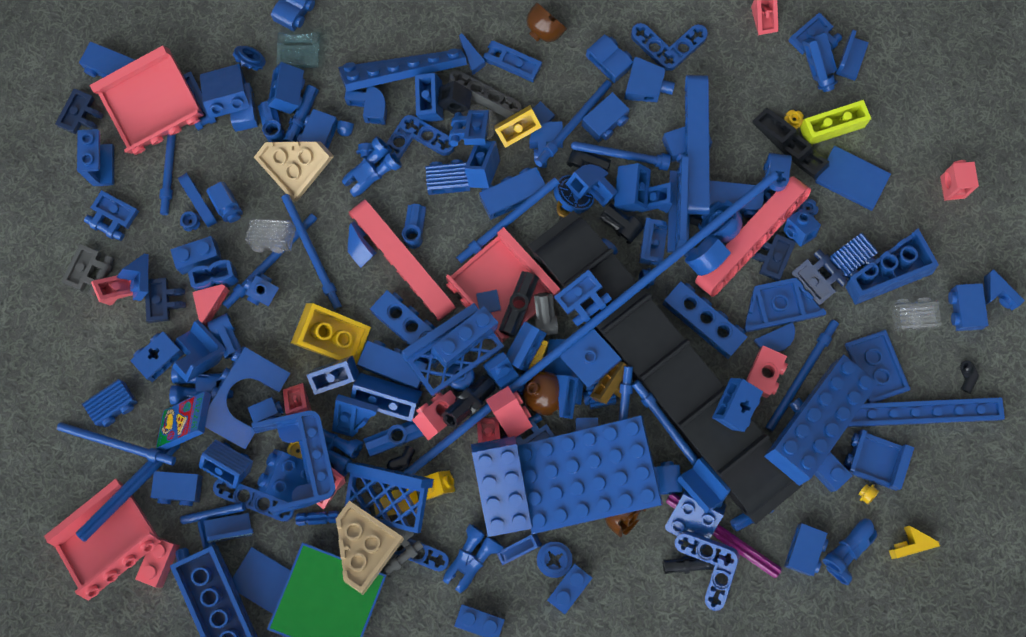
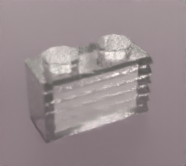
(270, 235)
(915, 315)

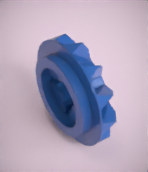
(249, 57)
(552, 570)

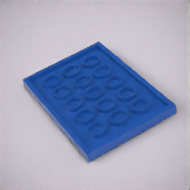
(589, 475)

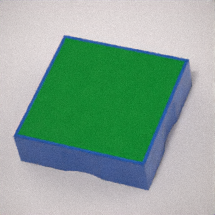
(319, 601)

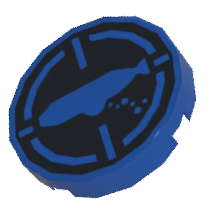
(569, 200)

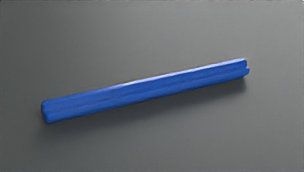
(121, 496)

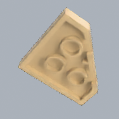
(294, 164)
(364, 546)

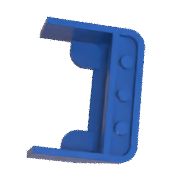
(308, 431)

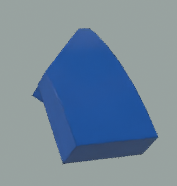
(358, 246)

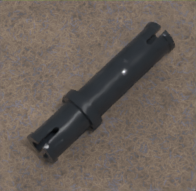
(689, 564)

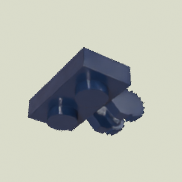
(75, 112)
(776, 258)
(158, 300)

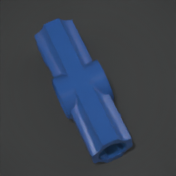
(383, 441)

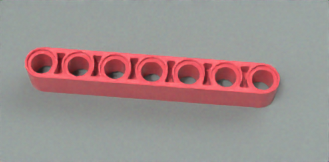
(755, 234)
(402, 260)

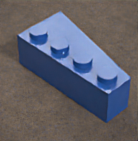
(893, 269)

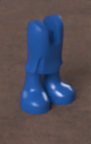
(366, 172)
(202, 383)
(348, 447)
(849, 549)
(467, 562)

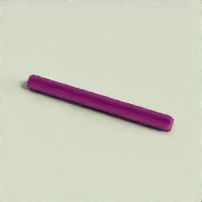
(742, 548)

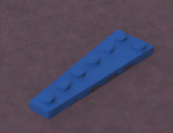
(380, 72)

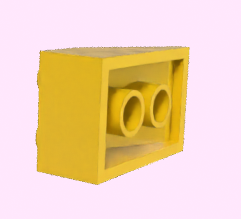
(330, 333)

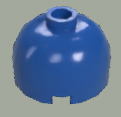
(729, 228)

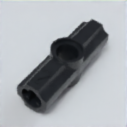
(514, 316)
(468, 401)

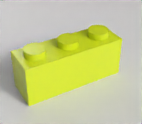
(835, 122)

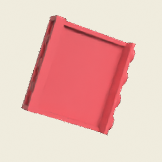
(148, 100)
(499, 269)
(110, 549)

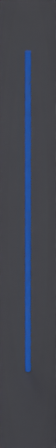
(597, 319)

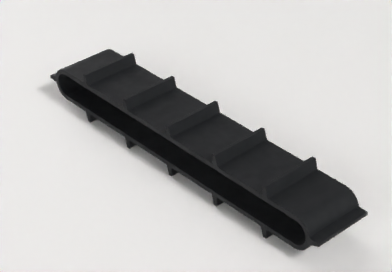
(666, 367)

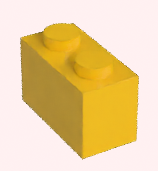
(517, 126)

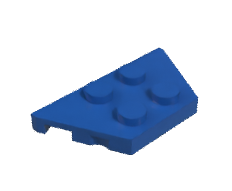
(780, 304)

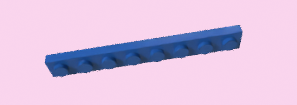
(929, 412)

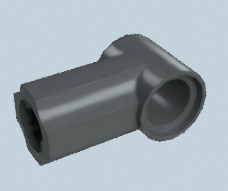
(545, 316)

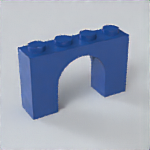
(245, 365)

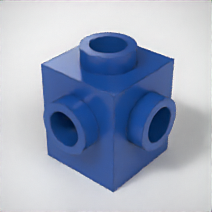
(801, 227)
(267, 294)

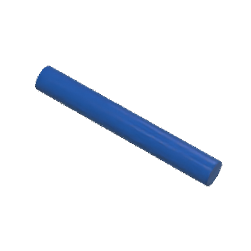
(212, 513)

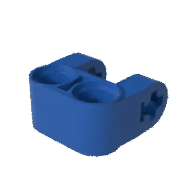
(780, 165)

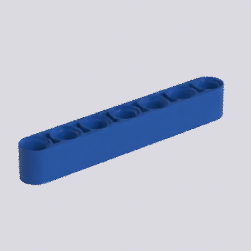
(697, 143)

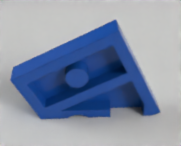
(351, 415)

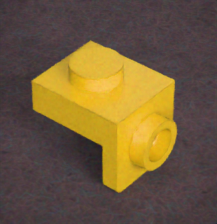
(442, 484)

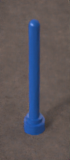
(661, 161)

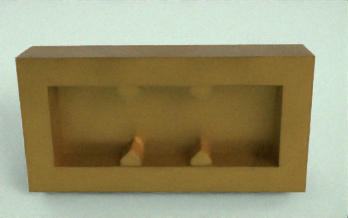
(609, 384)

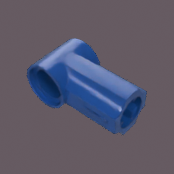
(270, 122)
(414, 225)
(224, 333)

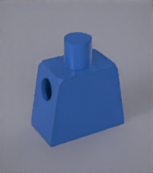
(647, 82)

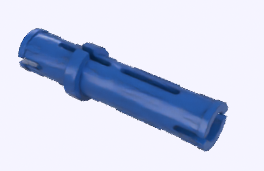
(296, 123)

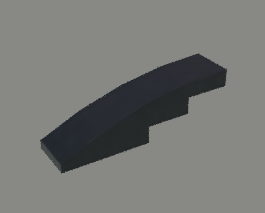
(788, 141)

